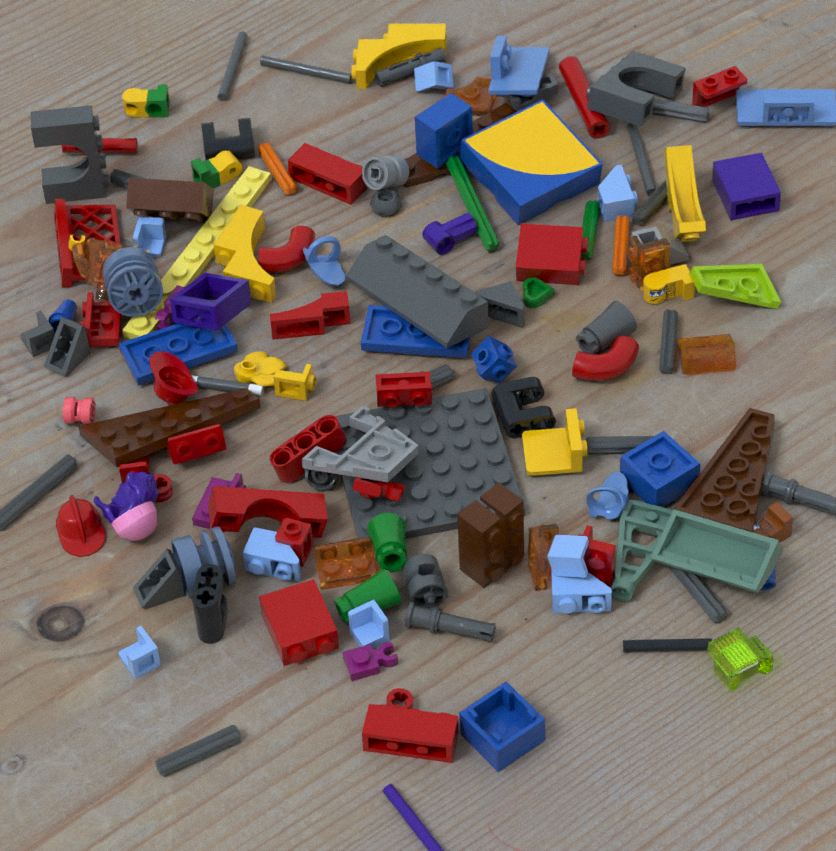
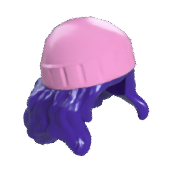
(133, 507)

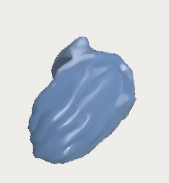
(326, 266)
(612, 497)

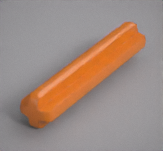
(277, 168)
(620, 245)

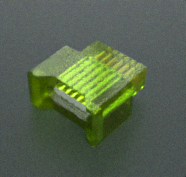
(739, 657)

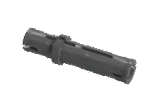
(407, 67)

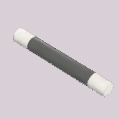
(226, 385)

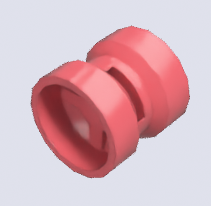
(79, 410)

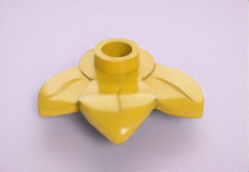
(258, 369)

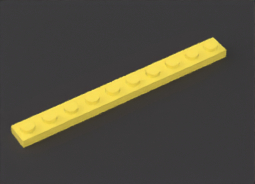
(201, 248)

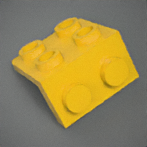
(555, 449)

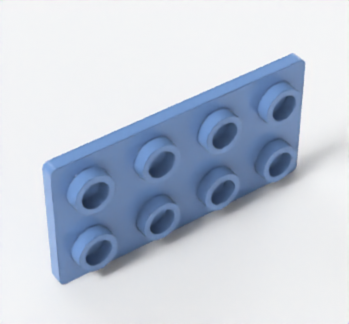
(516, 69)
(786, 107)

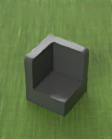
(40, 338)

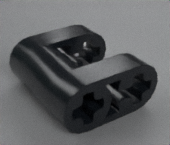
(239, 145)
(510, 408)
(210, 604)

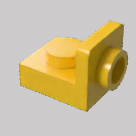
(293, 384)

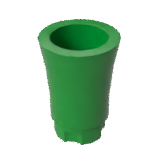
(388, 540)
(377, 588)

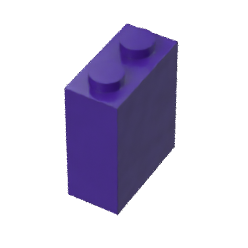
(746, 186)

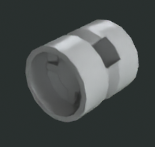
(385, 172)

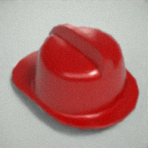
(172, 378)
(80, 527)

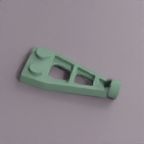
(642, 518)

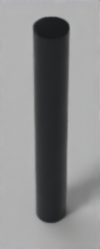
(666, 645)

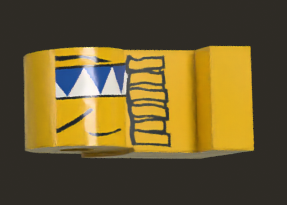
(668, 285)

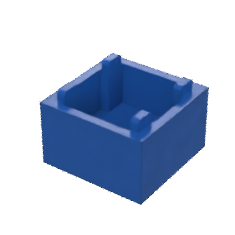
(442, 129)
(659, 470)
(502, 726)

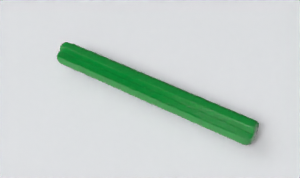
(472, 203)

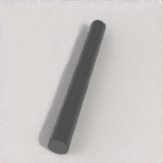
(232, 66)
(306, 69)
(641, 158)

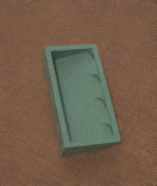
(717, 551)

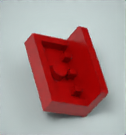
(717, 87)
(101, 322)
(403, 389)
(196, 444)
(599, 558)

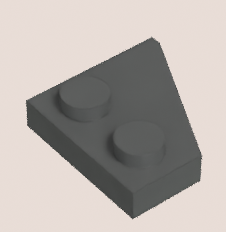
(547, 88)

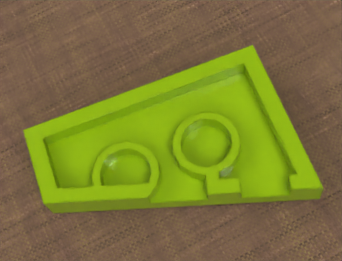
(737, 282)

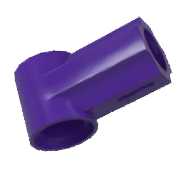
(444, 236)

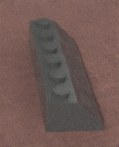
(418, 292)

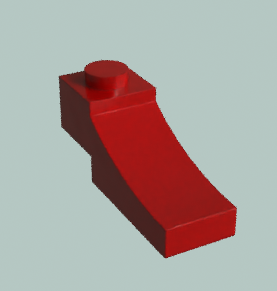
(312, 318)

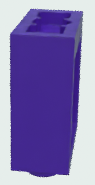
(231, 298)

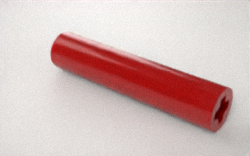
(578, 85)

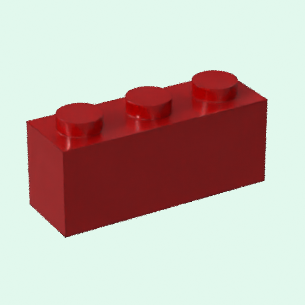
(327, 173)
(410, 733)

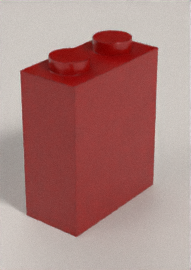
(551, 253)
(299, 622)

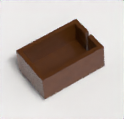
(170, 199)
(489, 540)

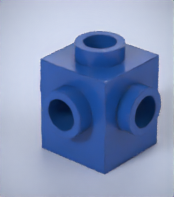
(493, 360)

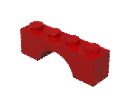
(234, 506)

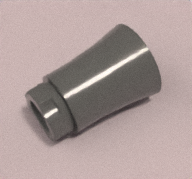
(609, 325)

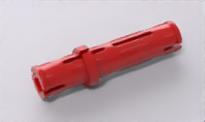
(110, 145)

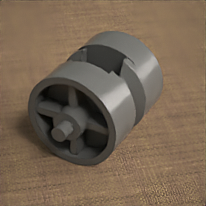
(424, 580)

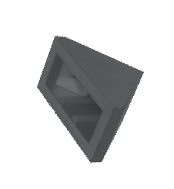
(504, 304)
(68, 347)
(160, 582)

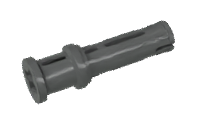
(793, 492)
(436, 620)

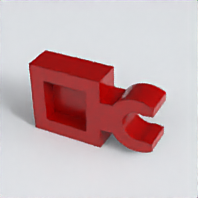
(374, 488)

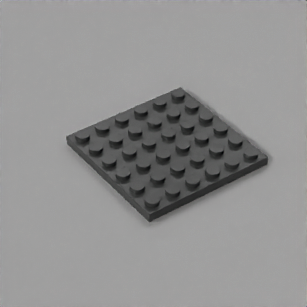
(455, 463)

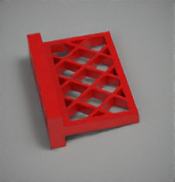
(64, 228)

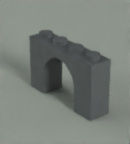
(618, 92)
(75, 128)

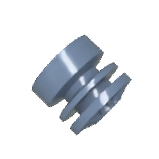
(132, 281)
(192, 557)

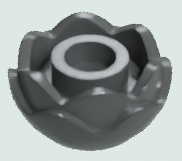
(386, 202)
(319, 481)

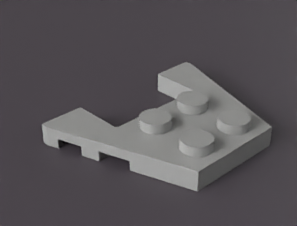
(374, 456)

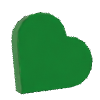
(536, 292)

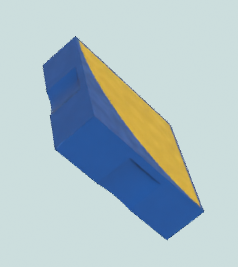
(530, 161)

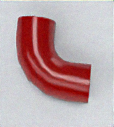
(288, 256)
(606, 365)

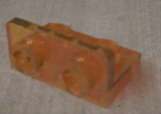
(647, 259)
(707, 354)
(538, 548)
(344, 562)

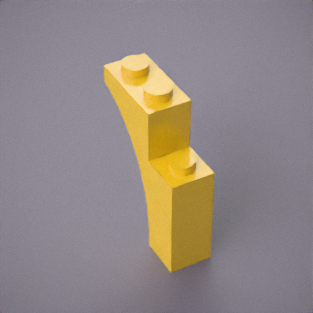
(397, 45)
(682, 194)
(236, 251)

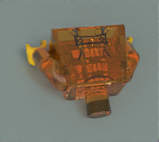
(91, 260)

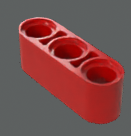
(324, 433)

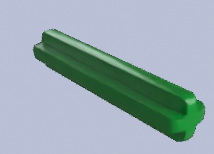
(589, 226)

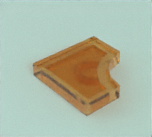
(476, 95)

